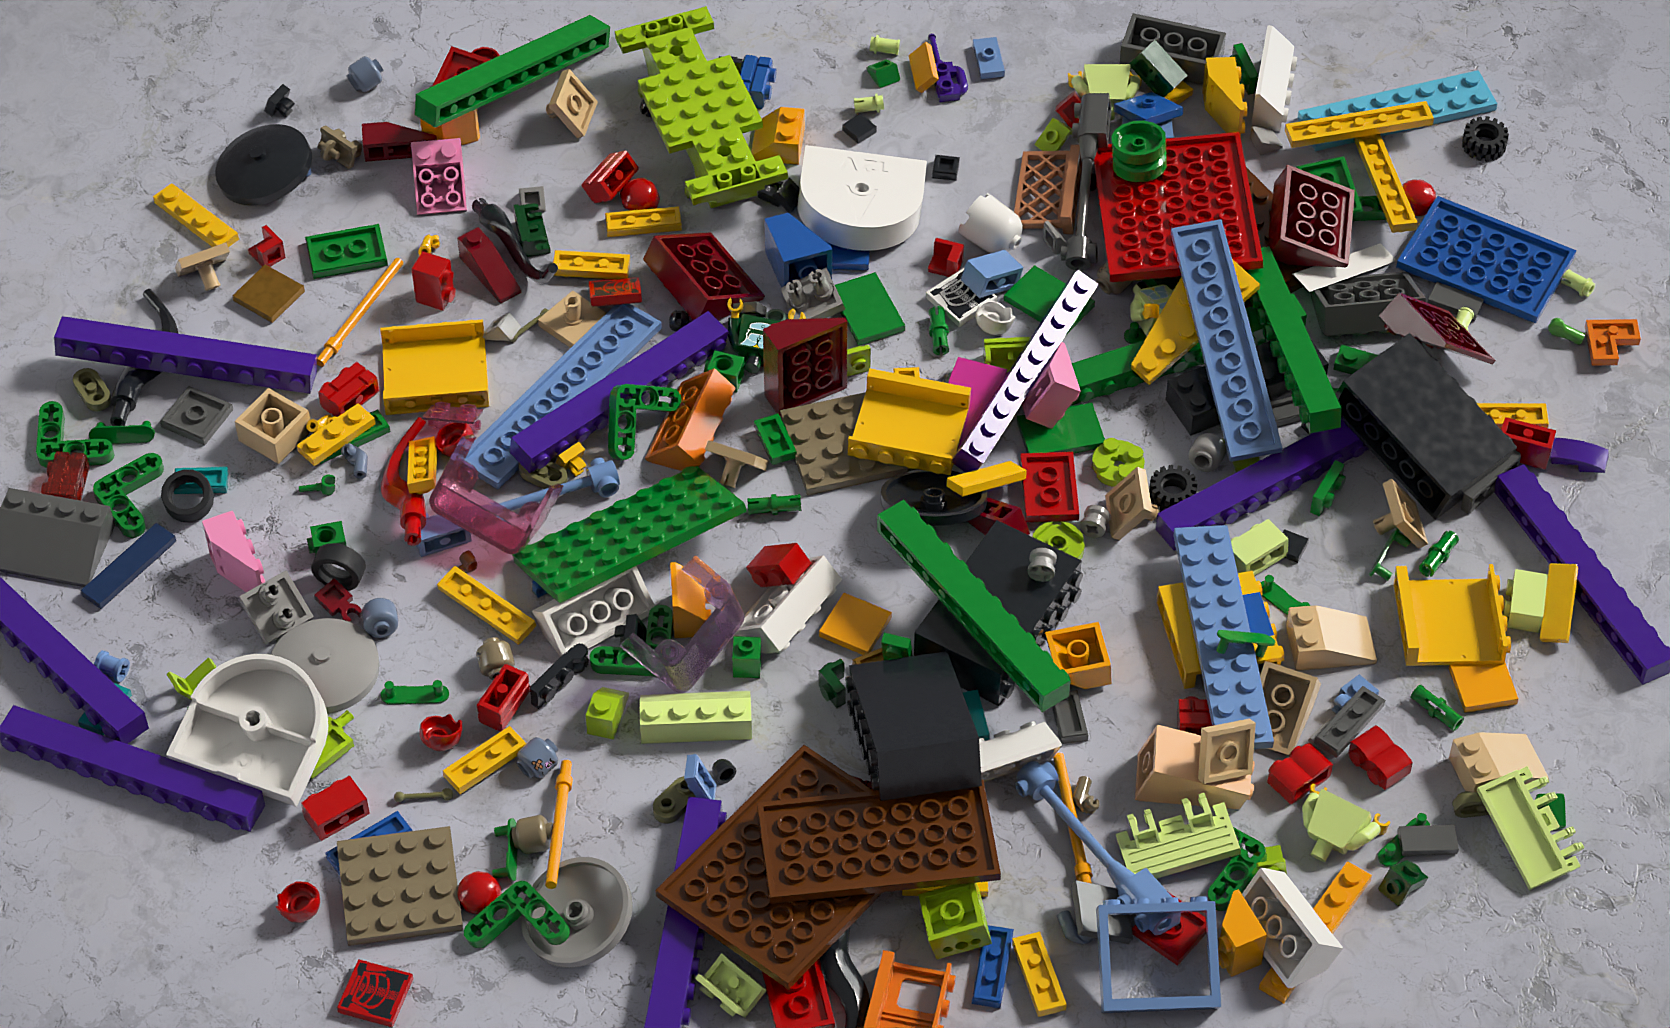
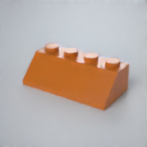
(687, 429)

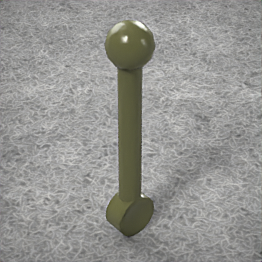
(528, 325)
(446, 794)

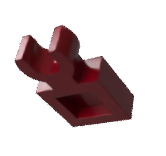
(336, 599)

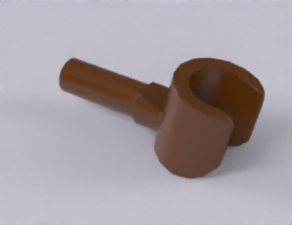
(468, 561)

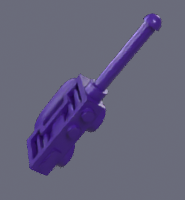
(945, 88)

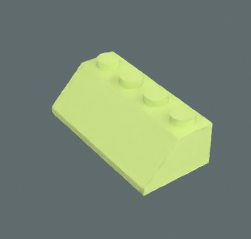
(695, 717)

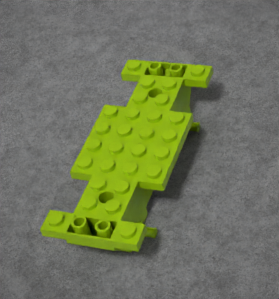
(700, 108)

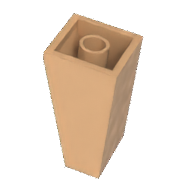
(1170, 772)

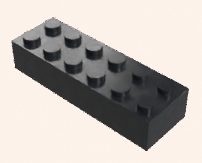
(1193, 399)

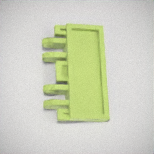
(1527, 829)
(1179, 845)

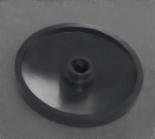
(263, 164)
(932, 497)

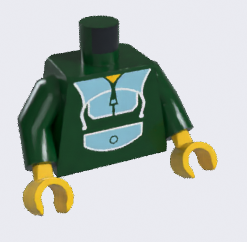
(747, 335)

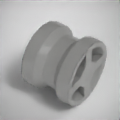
(1095, 520)
(1042, 564)

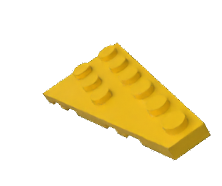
(1175, 330)

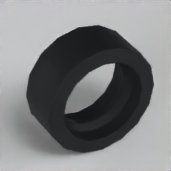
(182, 477)
(342, 556)

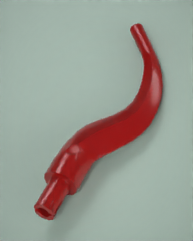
(396, 491)

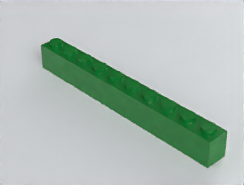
(511, 71)
(1293, 348)
(1113, 371)
(974, 606)

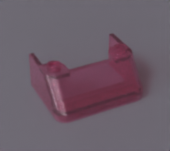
(480, 515)

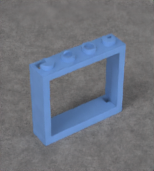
(1167, 905)

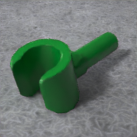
(326, 486)

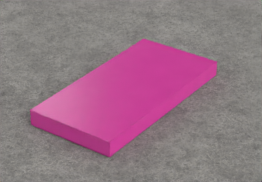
(982, 380)

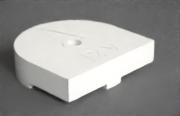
(860, 197)
(277, 751)

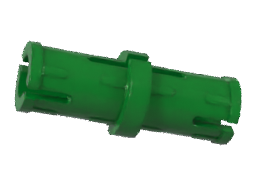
(938, 330)
(774, 504)
(1438, 553)
(1423, 696)

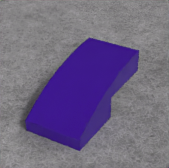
(1581, 453)

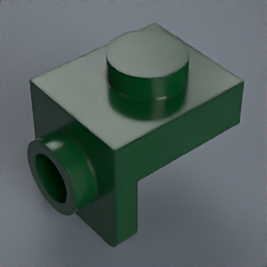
(830, 683)
(1401, 881)

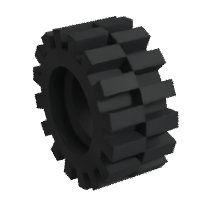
(1481, 148)
(1171, 477)

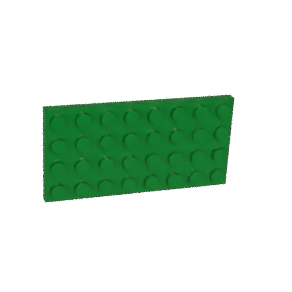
(628, 533)

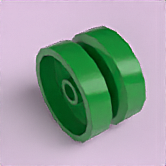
(1139, 151)

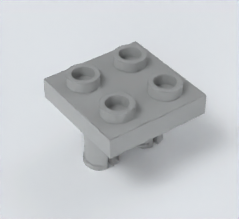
(813, 296)
(275, 607)

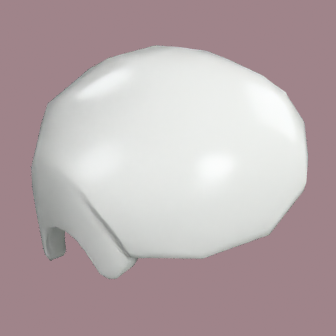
(994, 317)

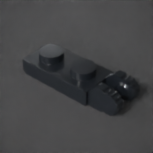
(559, 673)

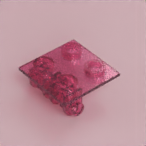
(441, 413)

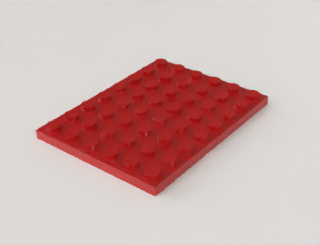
(1201, 184)

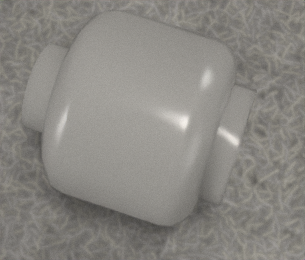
(1207, 452)

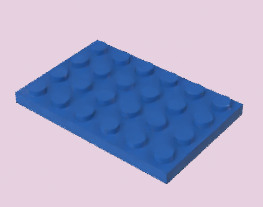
(1486, 258)

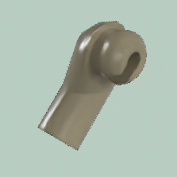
(1082, 798)

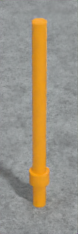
(334, 343)
(563, 786)
(1082, 869)

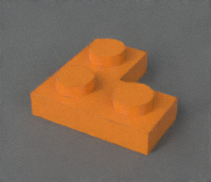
(1606, 335)

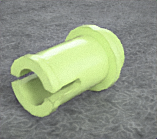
(884, 45)
(869, 104)
(1578, 283)
(1465, 316)

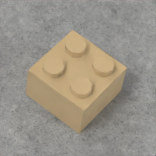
(272, 425)

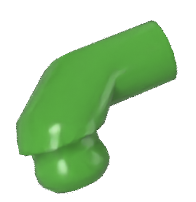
(1561, 330)

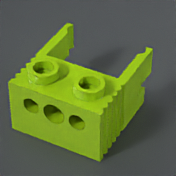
(955, 919)

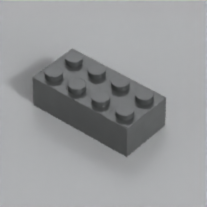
(1183, 43)

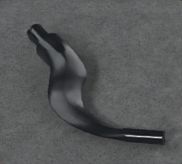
(496, 221)
(133, 379)
(846, 981)

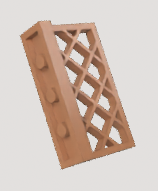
(1066, 189)

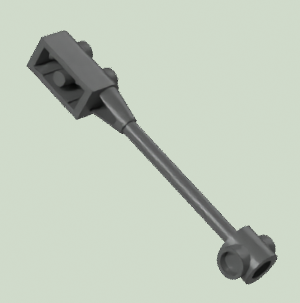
(1091, 134)

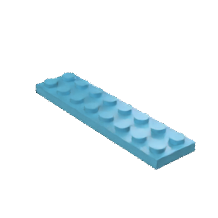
(1446, 97)

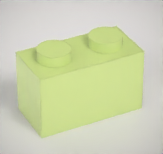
(1259, 547)
(1526, 601)

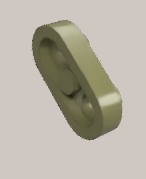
(95, 393)
(546, 476)
(674, 796)
(1468, 805)

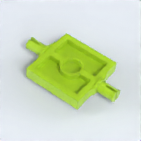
(336, 743)

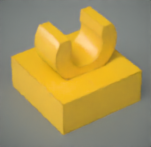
(572, 459)

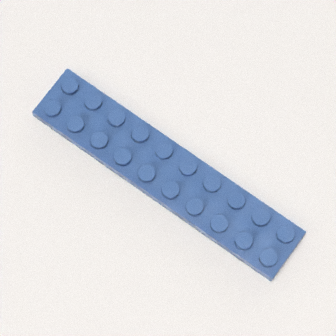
(1226, 340)
(589, 360)
(1217, 604)

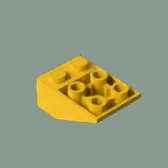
(1224, 94)

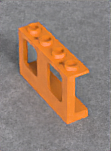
(883, 1007)

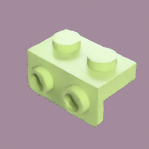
(732, 986)

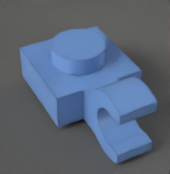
(1349, 690)

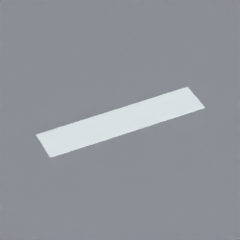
(1359, 263)

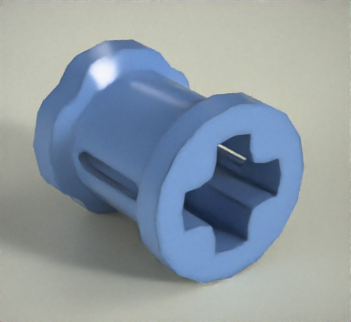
(112, 666)

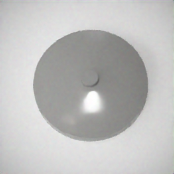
(335, 657)
(594, 906)

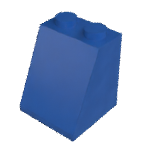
(794, 249)

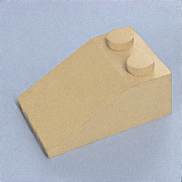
(1328, 638)
(1288, 702)
(1489, 756)

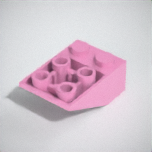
(439, 176)
(1052, 391)
(232, 551)

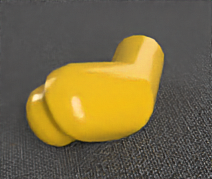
(428, 243)
(314, 425)

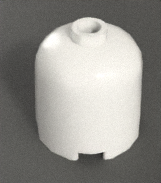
(992, 225)

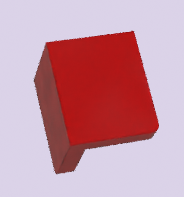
(1066, 108)
(268, 250)
(946, 257)

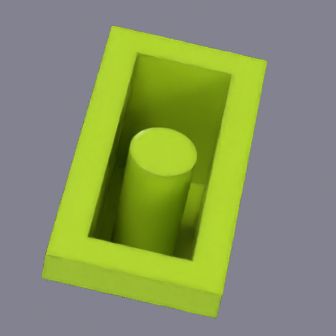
(605, 712)

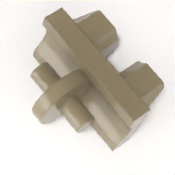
(336, 146)

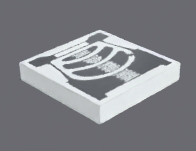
(957, 299)

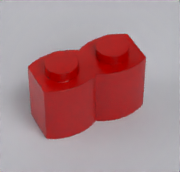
(1380, 757)
(1297, 772)

